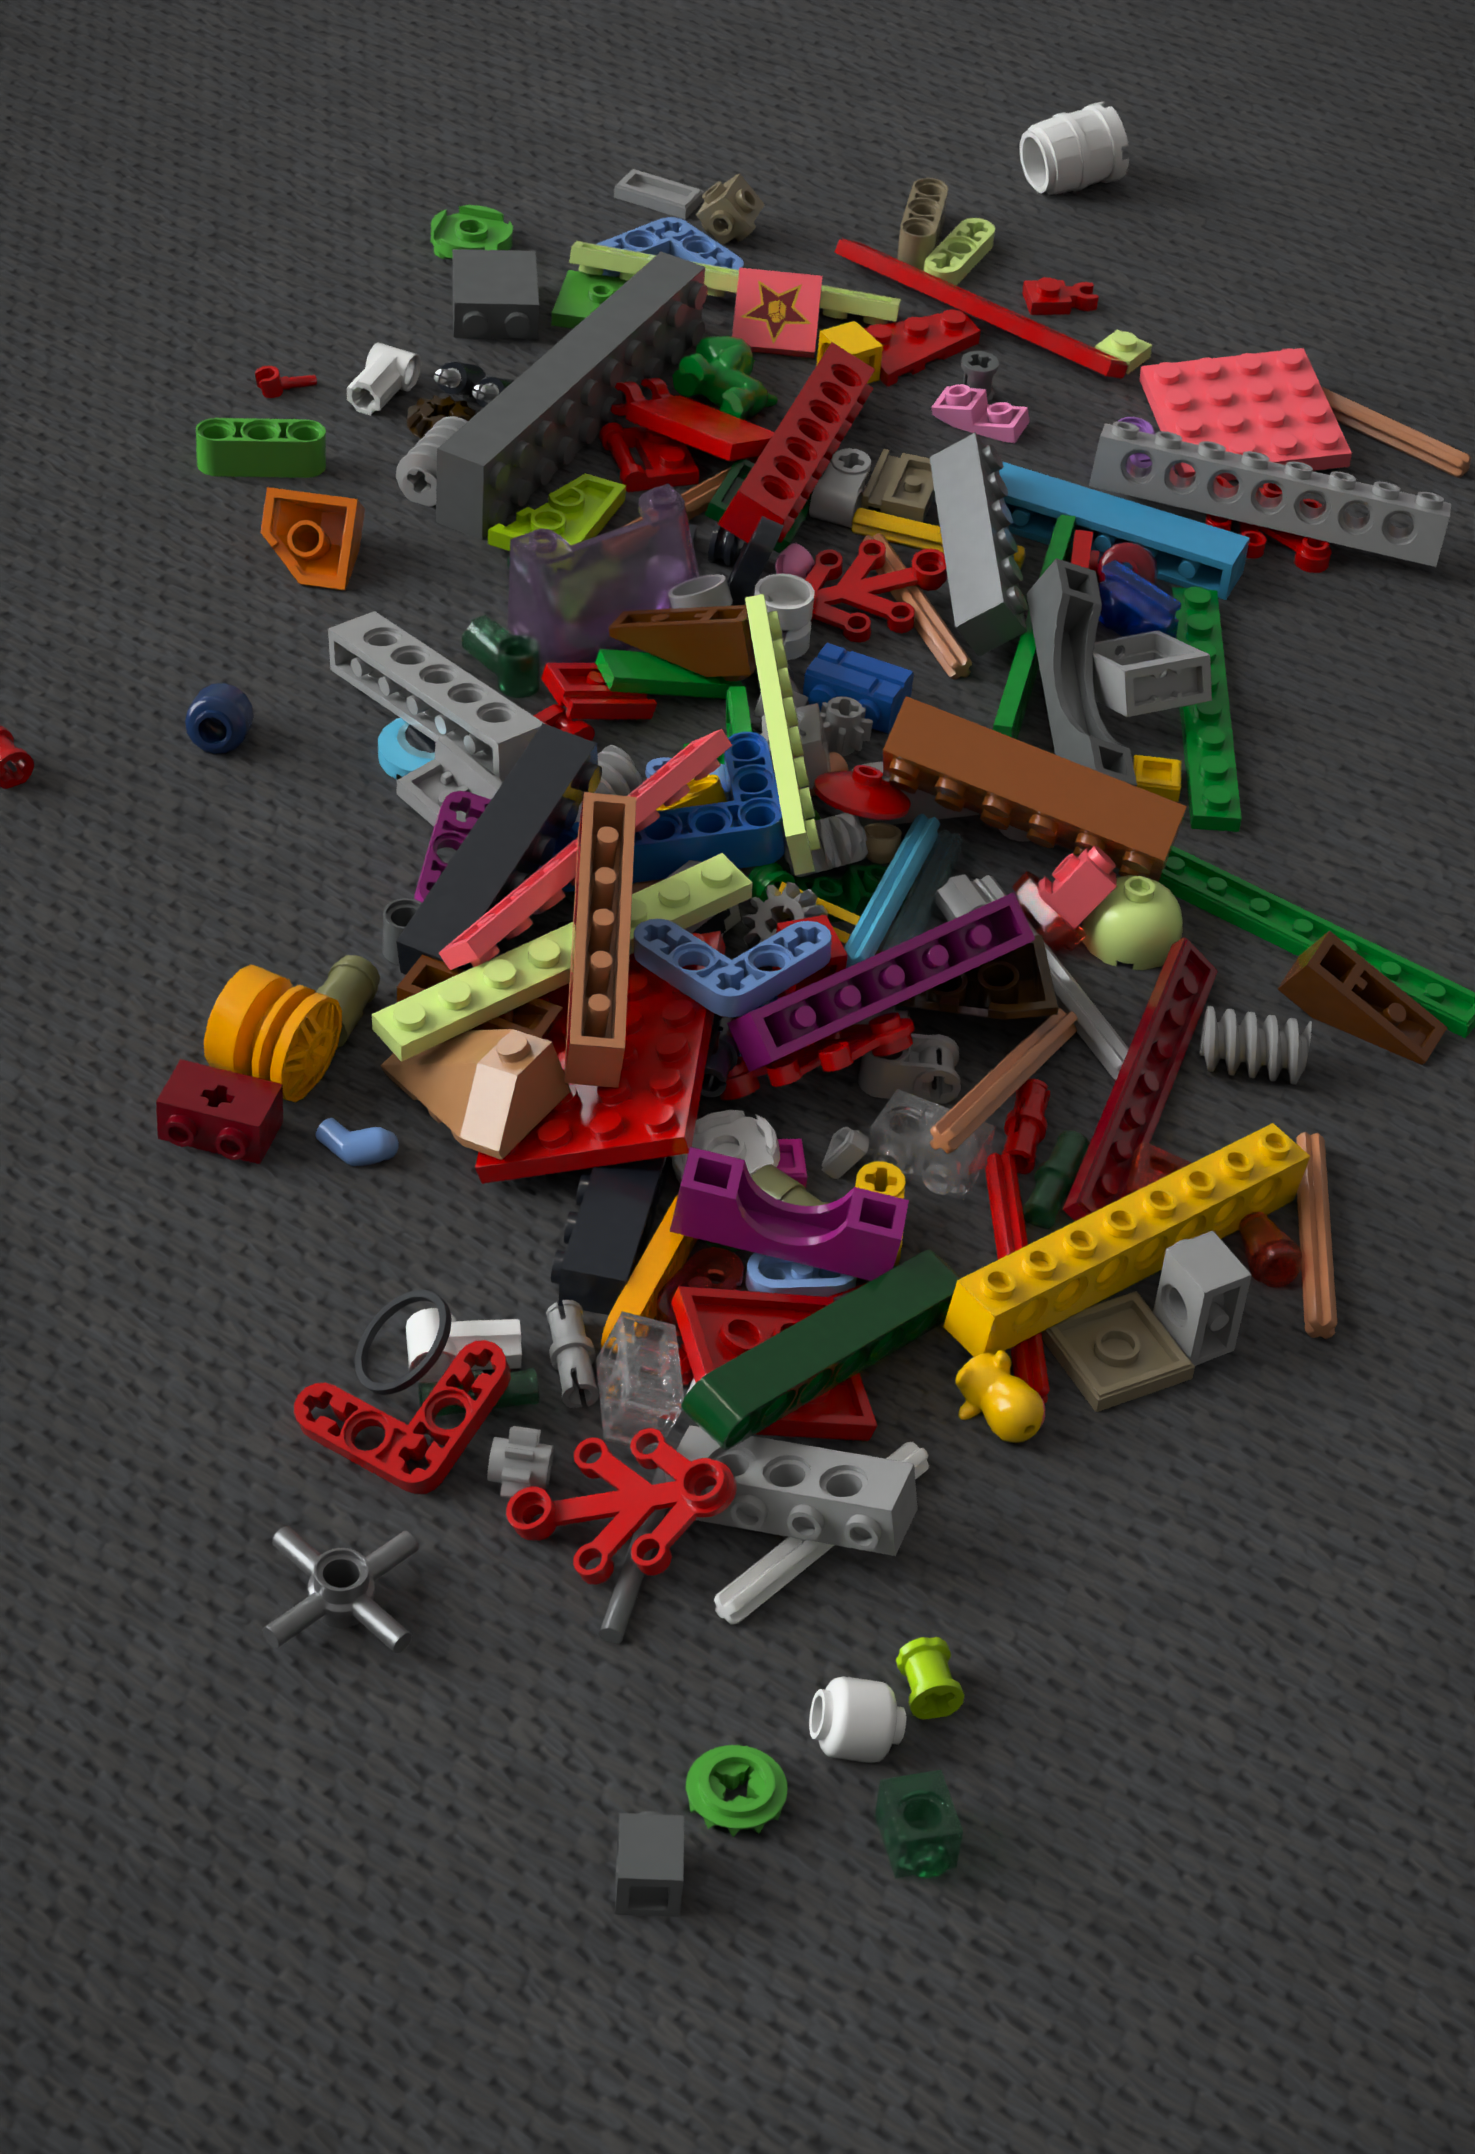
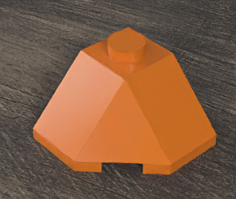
(314, 535)

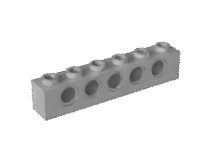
(430, 691)

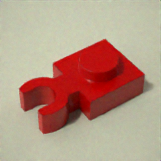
(1053, 297)

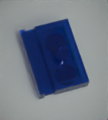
(1134, 604)

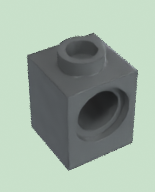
(649, 1864)

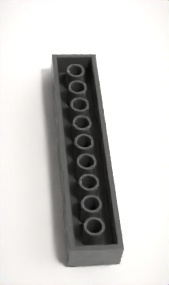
(568, 395)

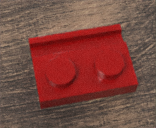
(588, 696)

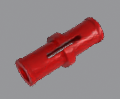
(1026, 1124)

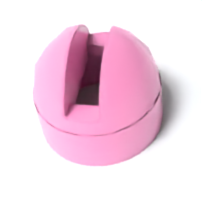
(794, 561)

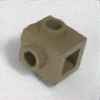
(730, 210)

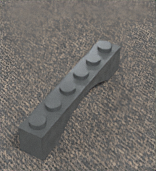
(1064, 624)

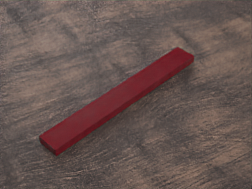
(1143, 1079)

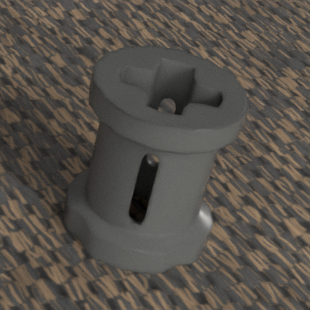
(979, 371)

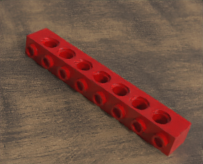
(801, 445)

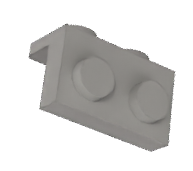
(447, 773)

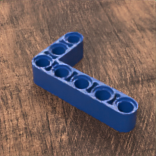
(743, 829)

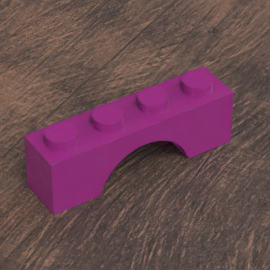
(726, 1207)

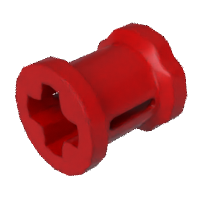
(19, 757)

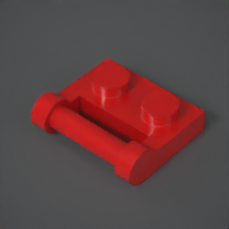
(664, 458)

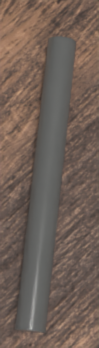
(629, 1579)

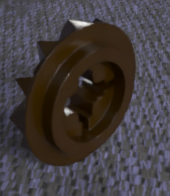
(427, 412)

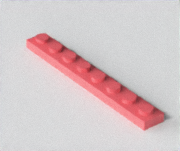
(545, 886)

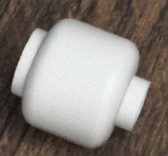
(856, 1719)

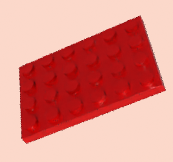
(656, 1095)

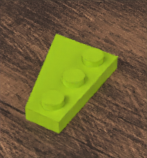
(573, 512)

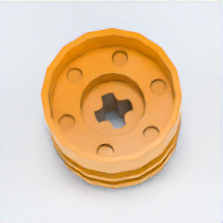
(273, 1031)

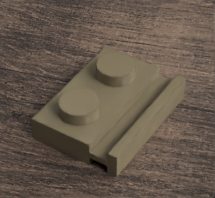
(900, 486)

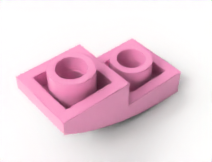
(969, 411)

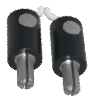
(470, 381)

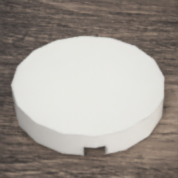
(736, 1137)

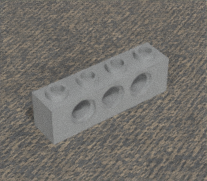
(812, 1492)

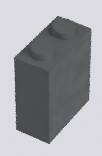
(495, 294)

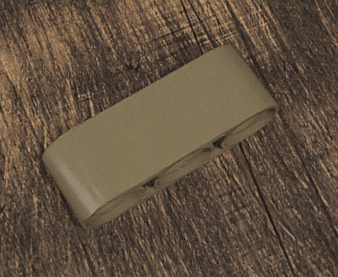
(922, 221)

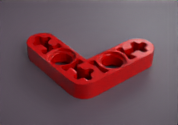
(406, 1440)

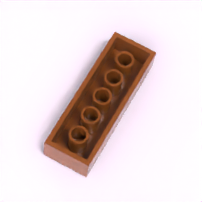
(1029, 789)

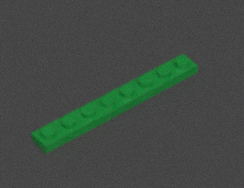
(1207, 725)

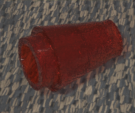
(1269, 1251)

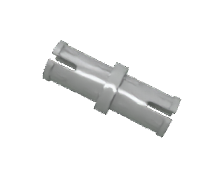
(572, 1354)

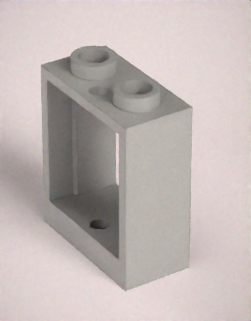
(1150, 674)

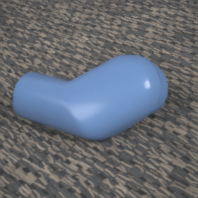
(358, 1146)

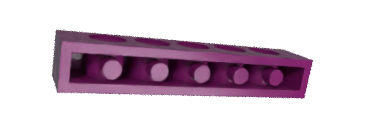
(880, 982)

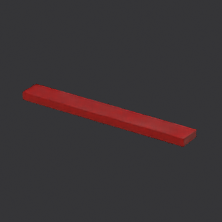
(982, 308)

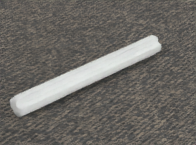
(789, 1559)

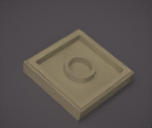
(1117, 1352)

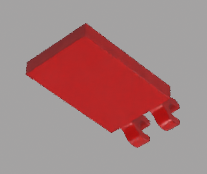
(691, 421)

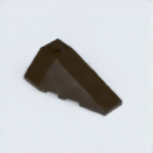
(1001, 989)

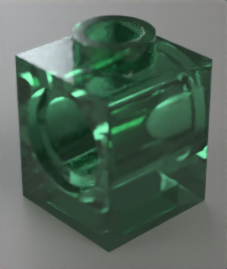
(922, 1804)

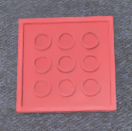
(1248, 404)

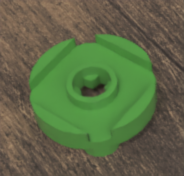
(470, 229)

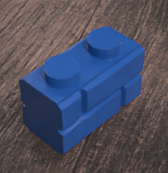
(871, 682)

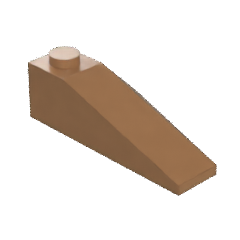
(485, 1085)

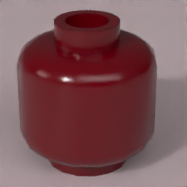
(1136, 555)

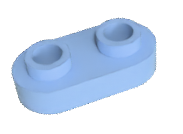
(788, 1277)

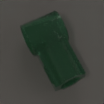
(506, 655)

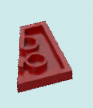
(920, 340)

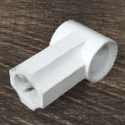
(384, 374)
(423, 1329)

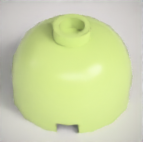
(1134, 924)

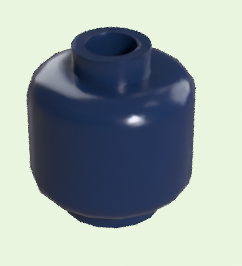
(219, 718)

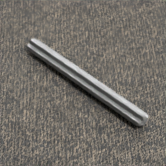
(1070, 997)

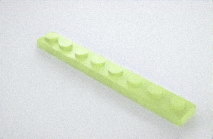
(833, 300)
(784, 741)
(546, 962)

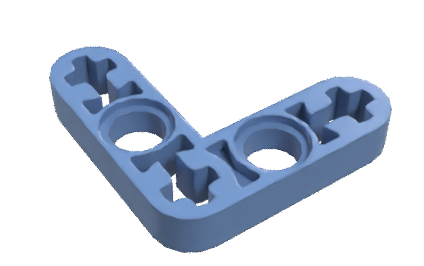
(677, 239)
(733, 985)

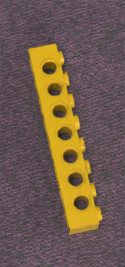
(1122, 1242)

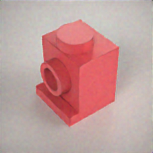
(1079, 885)

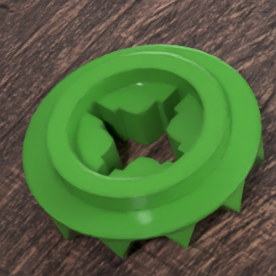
(727, 1768)

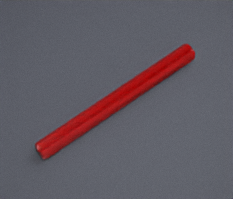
(1010, 1236)

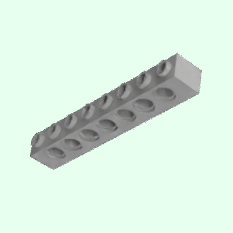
(1287, 512)

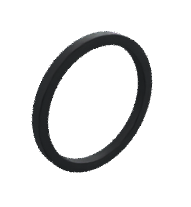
(429, 1360)

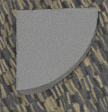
(844, 1151)

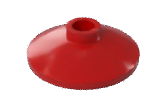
(862, 793)

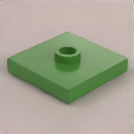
(581, 296)

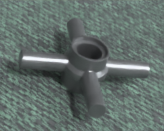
(341, 1589)

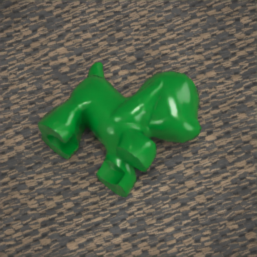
(723, 376)

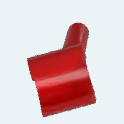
(272, 385)

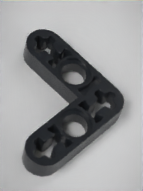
(753, 560)

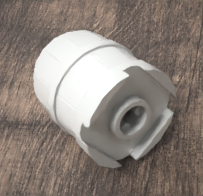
(1074, 150)

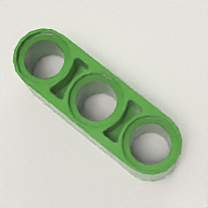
(261, 447)

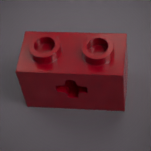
(219, 1111)

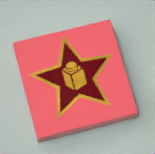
(777, 311)

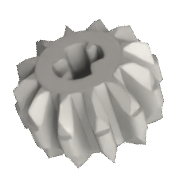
(840, 841)
(777, 909)

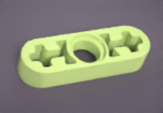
(971, 238)

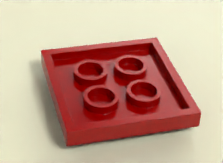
(727, 1323)

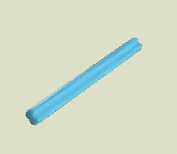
(892, 890)

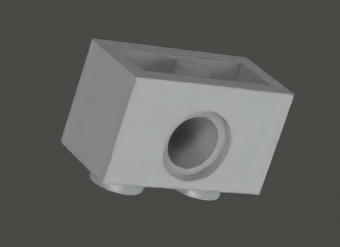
(1202, 1296)

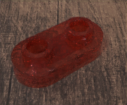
(1053, 928)
(699, 1271)

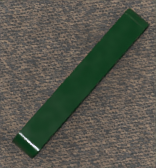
(822, 1350)

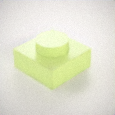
(1126, 348)

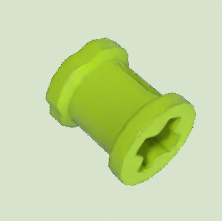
(929, 1677)

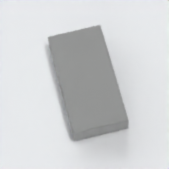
(658, 194)

